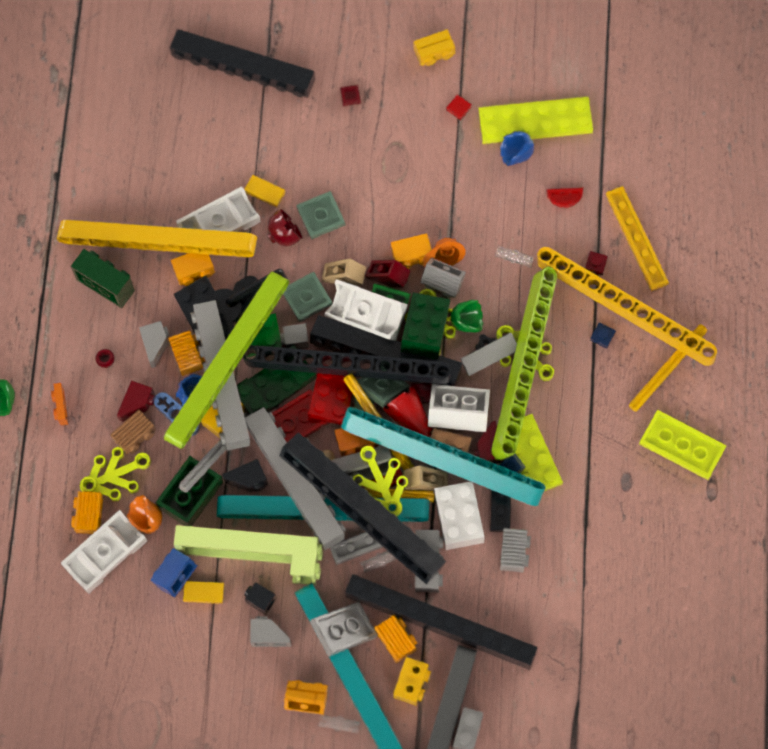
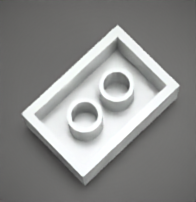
(458, 408)
(459, 515)

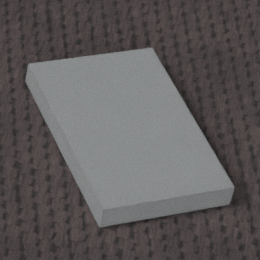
(343, 628)

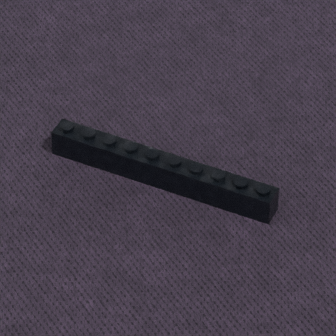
(362, 508)
(441, 622)

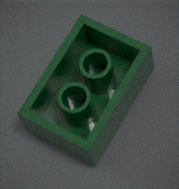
(103, 277)
(425, 325)
(189, 505)

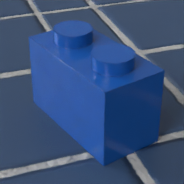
(173, 572)

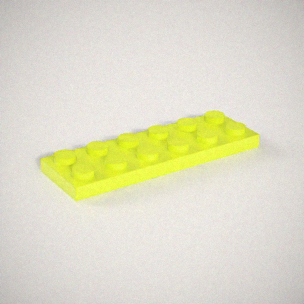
(537, 119)

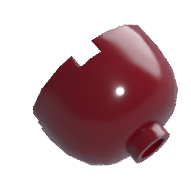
(283, 230)

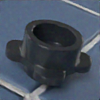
(482, 340)

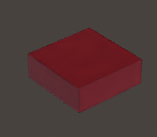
(350, 95)

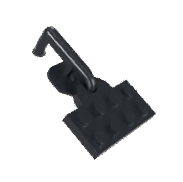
(237, 300)

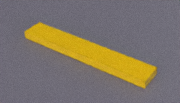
(637, 238)

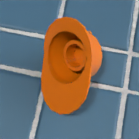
(446, 251)

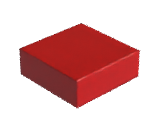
(458, 107)

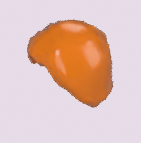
(144, 515)

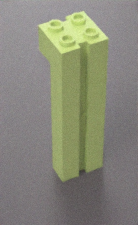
(298, 551)

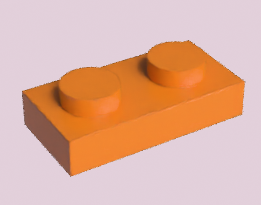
(60, 411)

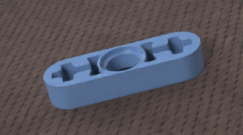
(162, 408)

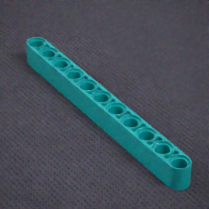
(443, 456)
(285, 509)
(352, 678)

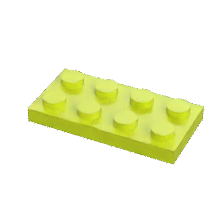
(682, 444)
(536, 456)

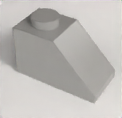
(155, 341)
(267, 634)

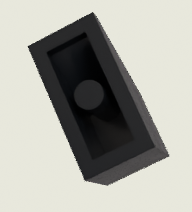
(247, 477)

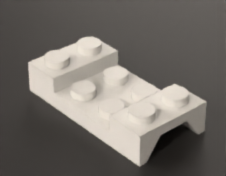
(225, 214)
(367, 310)
(103, 551)

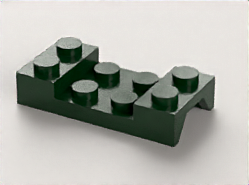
(272, 387)

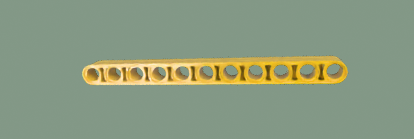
(157, 238)
(631, 313)

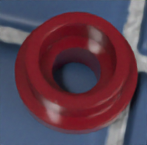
(105, 353)

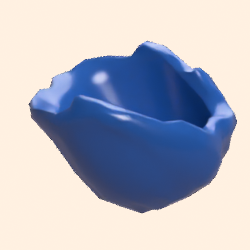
(516, 148)

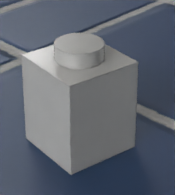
(295, 335)

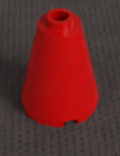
(409, 412)

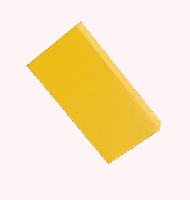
(264, 191)
(203, 592)

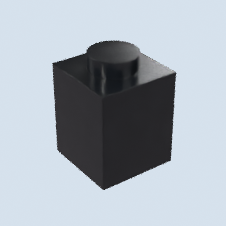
(259, 598)

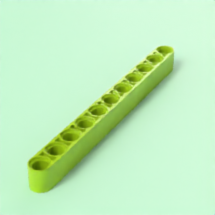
(226, 360)
(519, 369)

